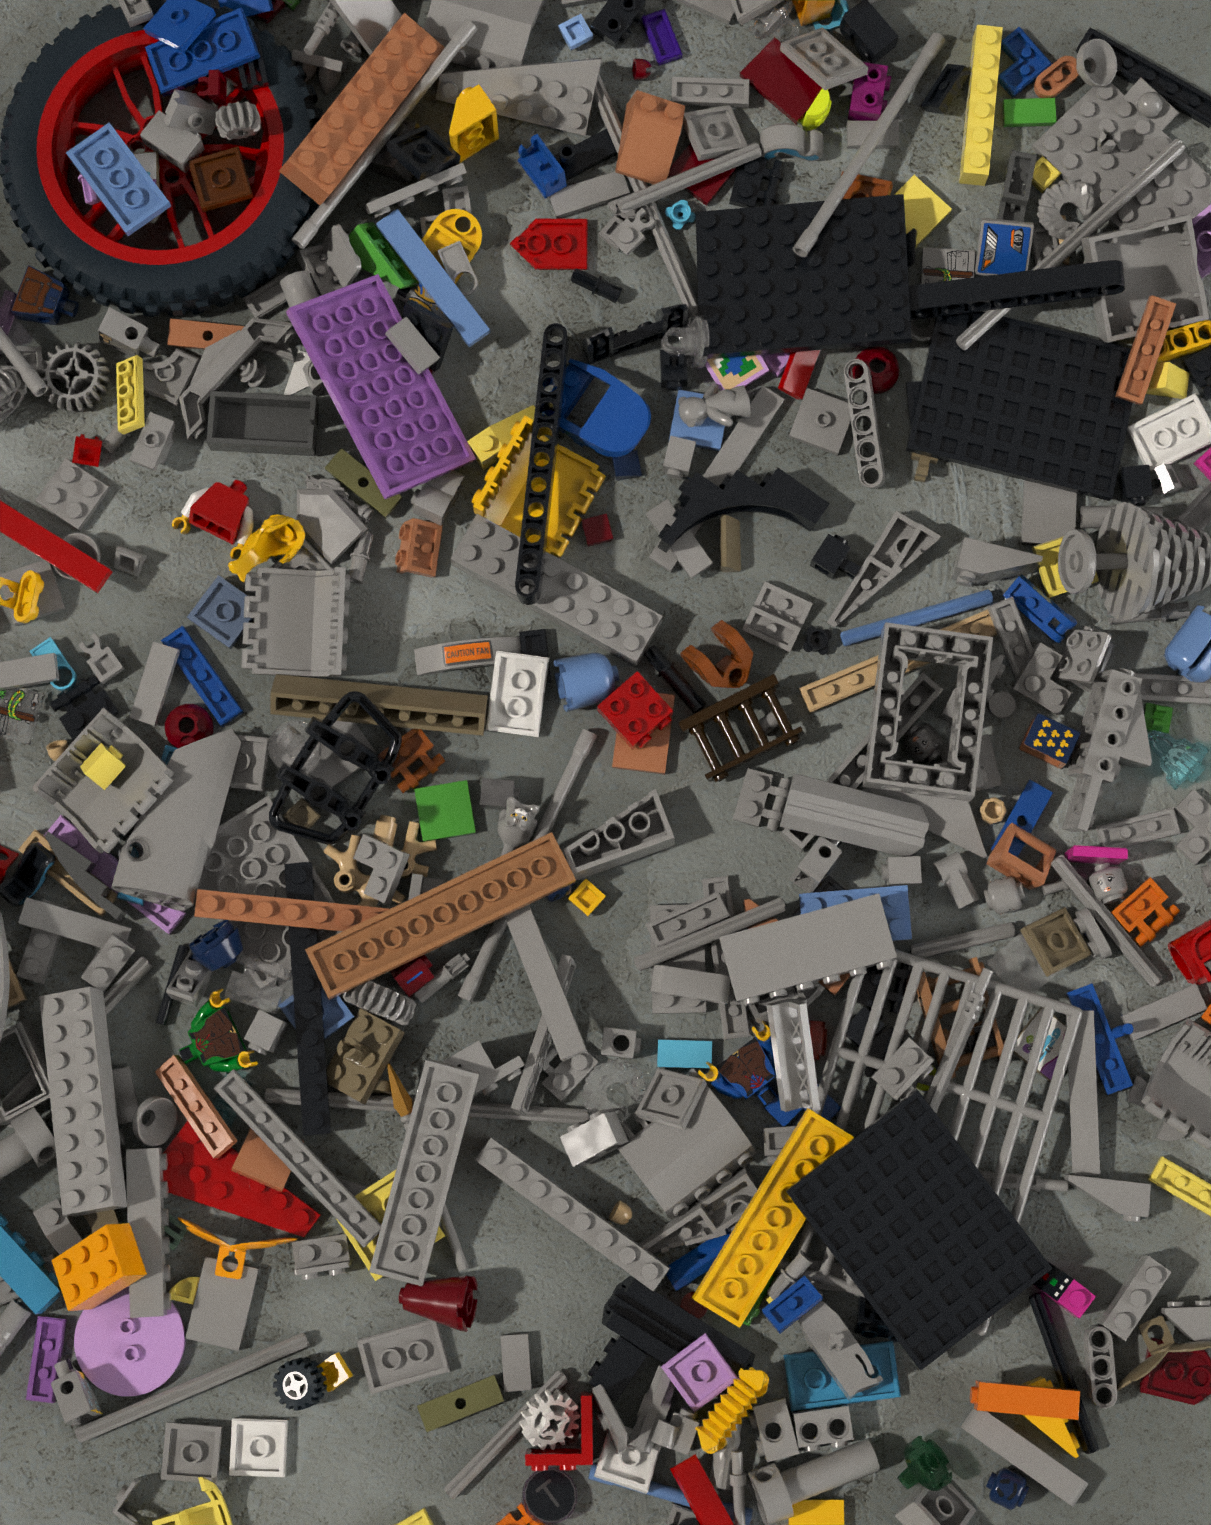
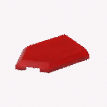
(554, 244)

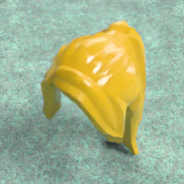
(275, 537)

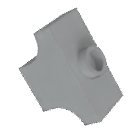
(190, 113)
(154, 442)

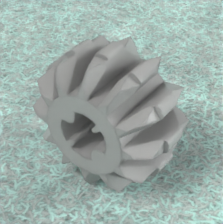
(238, 120)

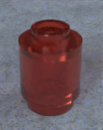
(818, 1038)

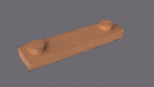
(1145, 350)
(196, 1106)

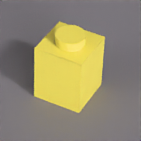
(103, 765)

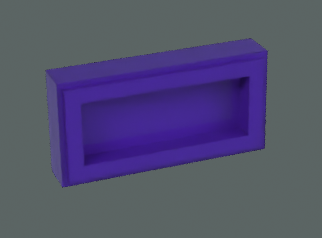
(661, 37)

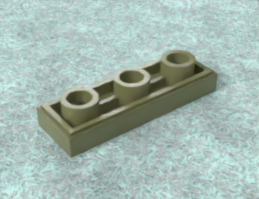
(352, 473)
(444, 1410)

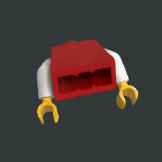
(220, 512)

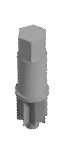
(443, 975)

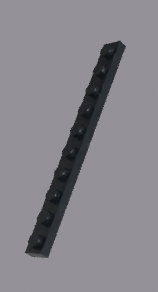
(308, 1011)

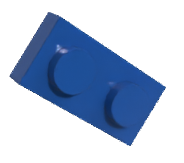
(792, 1304)

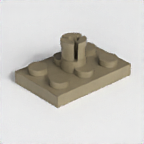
(363, 1056)

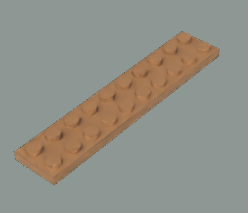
(440, 915)

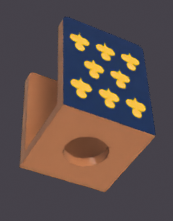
(1049, 741)

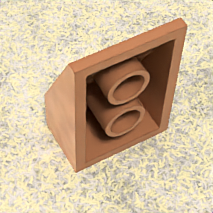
(649, 137)

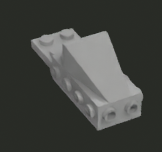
(1110, 736)

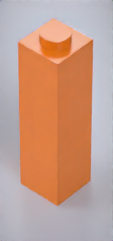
(1025, 1399)

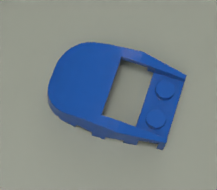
(616, 421)

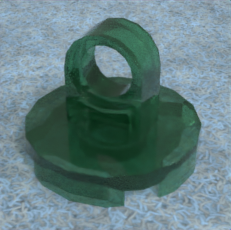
(925, 1465)

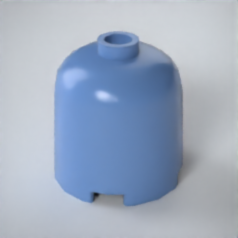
(585, 680)

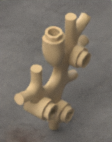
(384, 831)

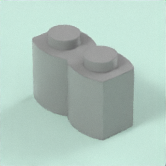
(437, 497)

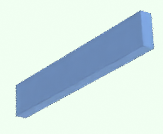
(433, 278)

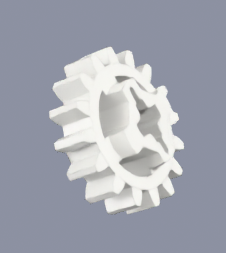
(549, 1419)

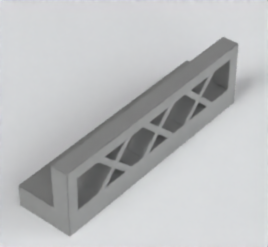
(792, 1058)

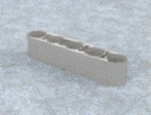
(858, 412)
(1025, 1456)

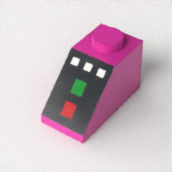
(1065, 1291)

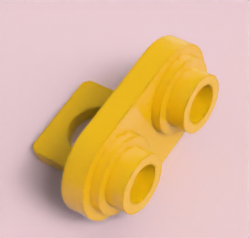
(24, 597)

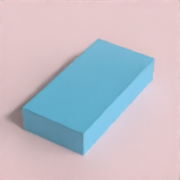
(684, 1054)

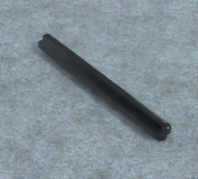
(1062, 1368)

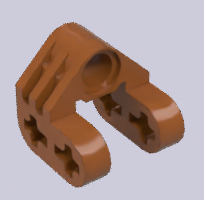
(718, 674)

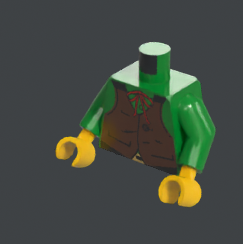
(216, 1038)

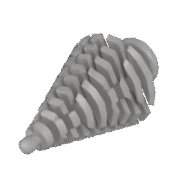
(1140, 561)

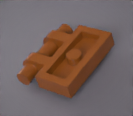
(414, 747)

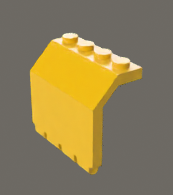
(506, 483)

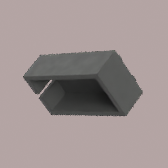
(262, 423)

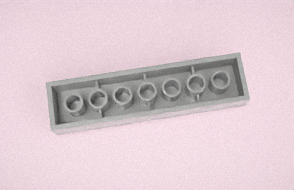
(566, 592)
(83, 1102)

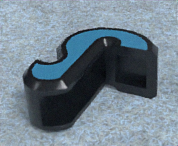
(29, 875)

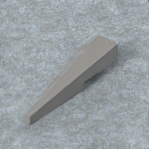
(894, 551)
(708, 1217)

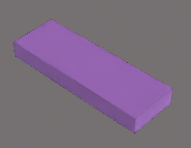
(46, 1353)

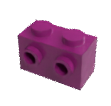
(868, 93)

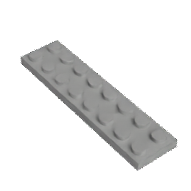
(424, 1172)

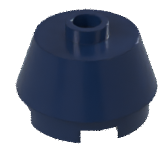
(217, 946)

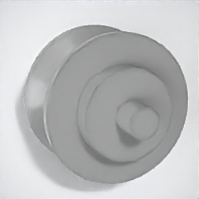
(252, 372)

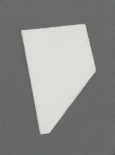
(297, 379)

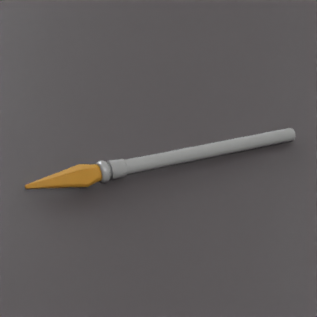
(403, 1105)

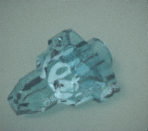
(1178, 758)

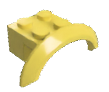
(209, 1513)

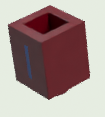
(413, 974)

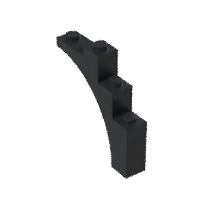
(775, 495)

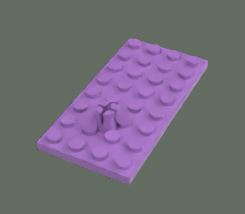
(386, 406)

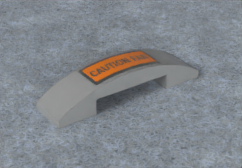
(462, 654)

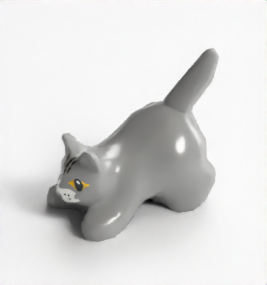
(516, 824)

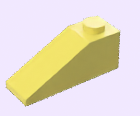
(489, 441)

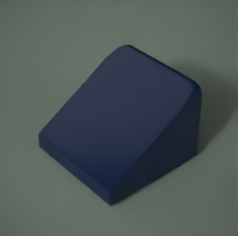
(627, 466)

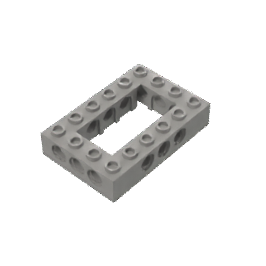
(937, 646)

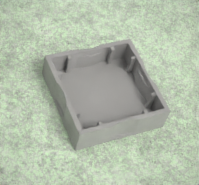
(1156, 261)

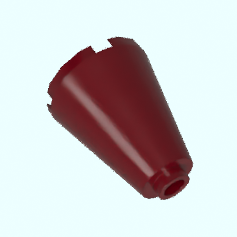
(443, 1300)

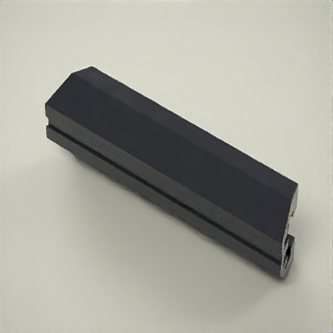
(664, 1327)

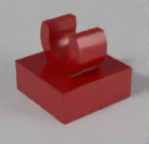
(87, 451)

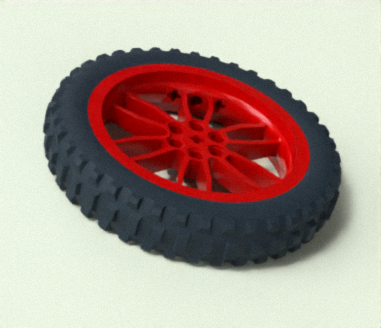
(35, 168)

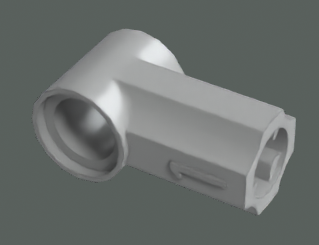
(954, 875)

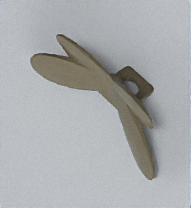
(1158, 1351)

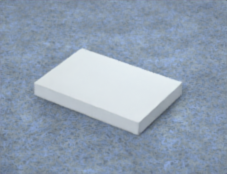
(1171, 433)
(517, 693)

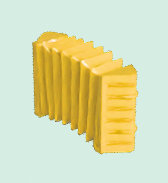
(731, 1409)

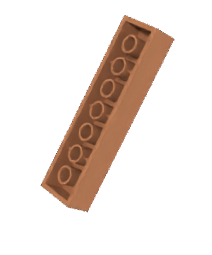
(361, 109)

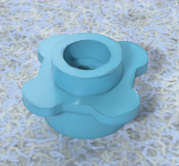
(680, 207)

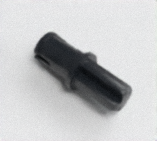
(596, 285)

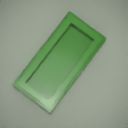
(1029, 112)

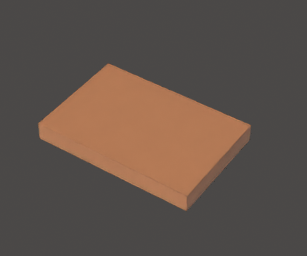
(652, 756)

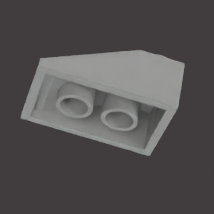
(987, 562)

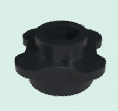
(822, 635)

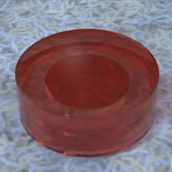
(692, 1306)

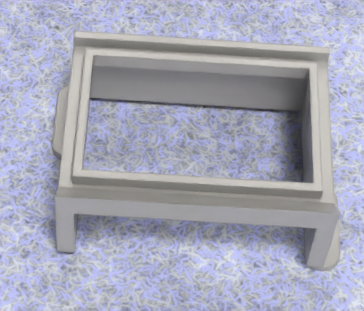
(37, 1060)

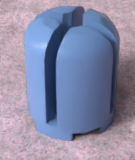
(1192, 647)

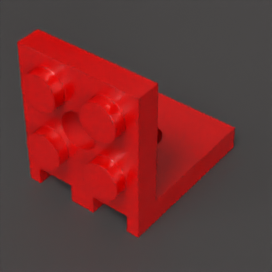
(567, 1457)

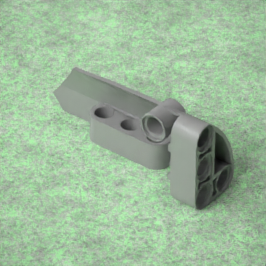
(179, 825)

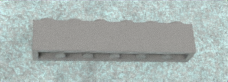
(147, 1219)

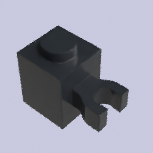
(673, 371)
(832, 557)

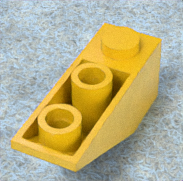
(1053, 1427)

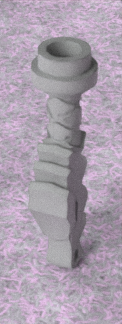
(364, 511)

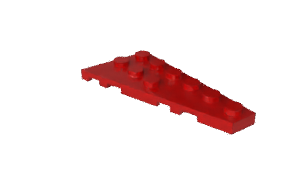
(209, 1181)

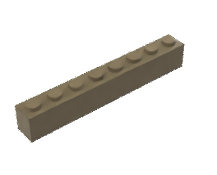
(400, 705)

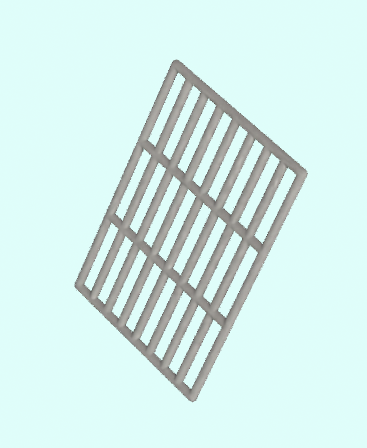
(964, 1091)

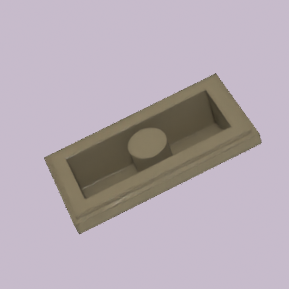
(730, 544)

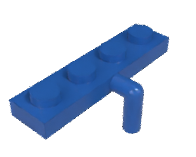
(1108, 1057)

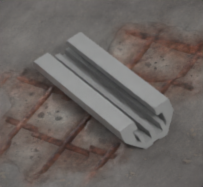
(854, 816)

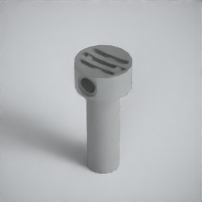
(298, 289)
(28, 1142)
(777, 1491)

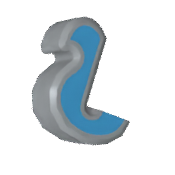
(792, 141)

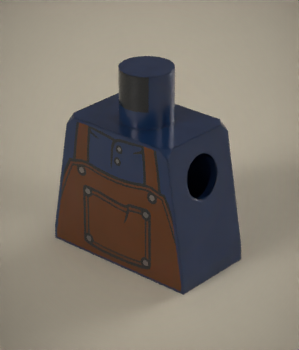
(42, 299)

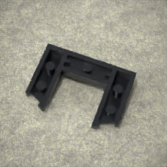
(607, 344)

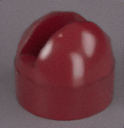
(639, 69)

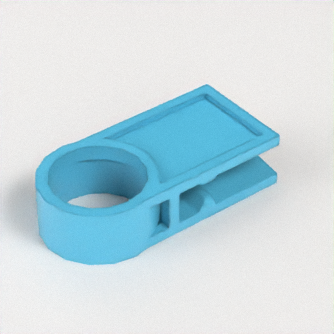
(50, 646)

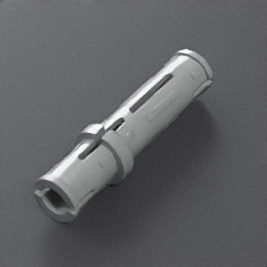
(1167, 611)

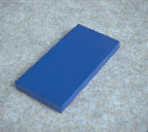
(221, 46)

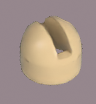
(56, 748)
(620, 1213)

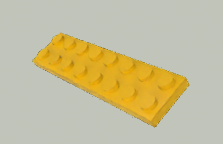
(767, 1223)

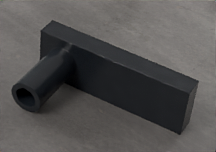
(585, 154)

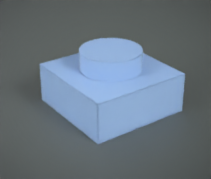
(575, 32)

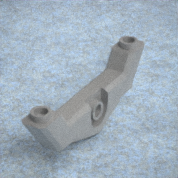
(219, 364)

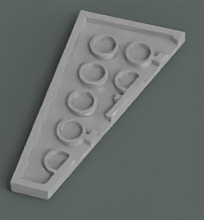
(538, 93)

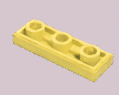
(130, 394)

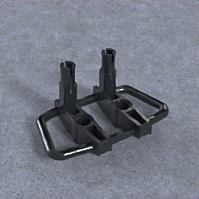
(332, 800)

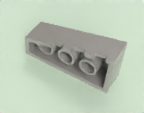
(622, 838)

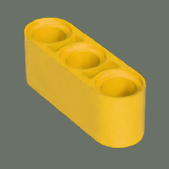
(1191, 339)

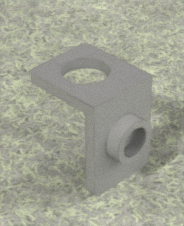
(122, 1497)

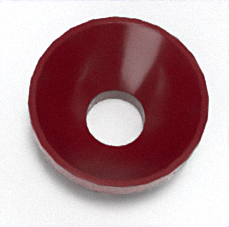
(888, 377)
(203, 725)

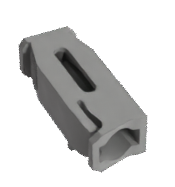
(838, 1350)

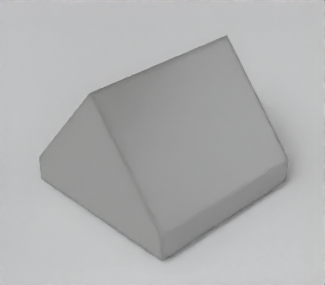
(129, 560)

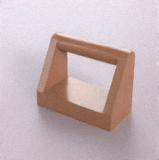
(1012, 866)

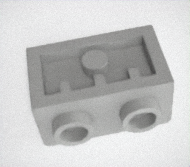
(903, 1069)
(321, 1255)

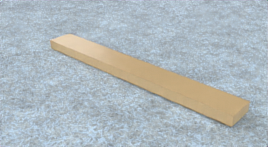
(863, 675)

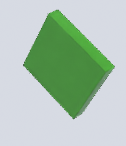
(445, 811)

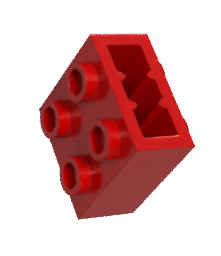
(635, 711)

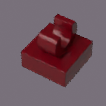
(216, 87)

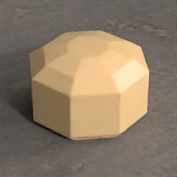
(992, 810)

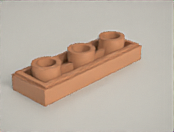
(192, 333)

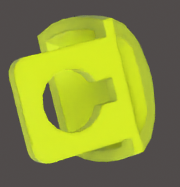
(817, 112)

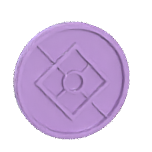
(128, 1353)

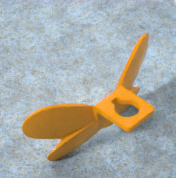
(224, 1250)

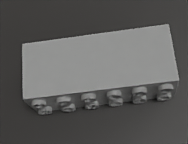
(808, 949)

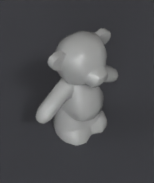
(715, 405)

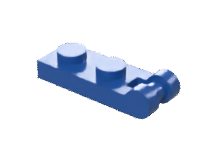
(1040, 608)

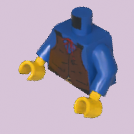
(746, 1070)

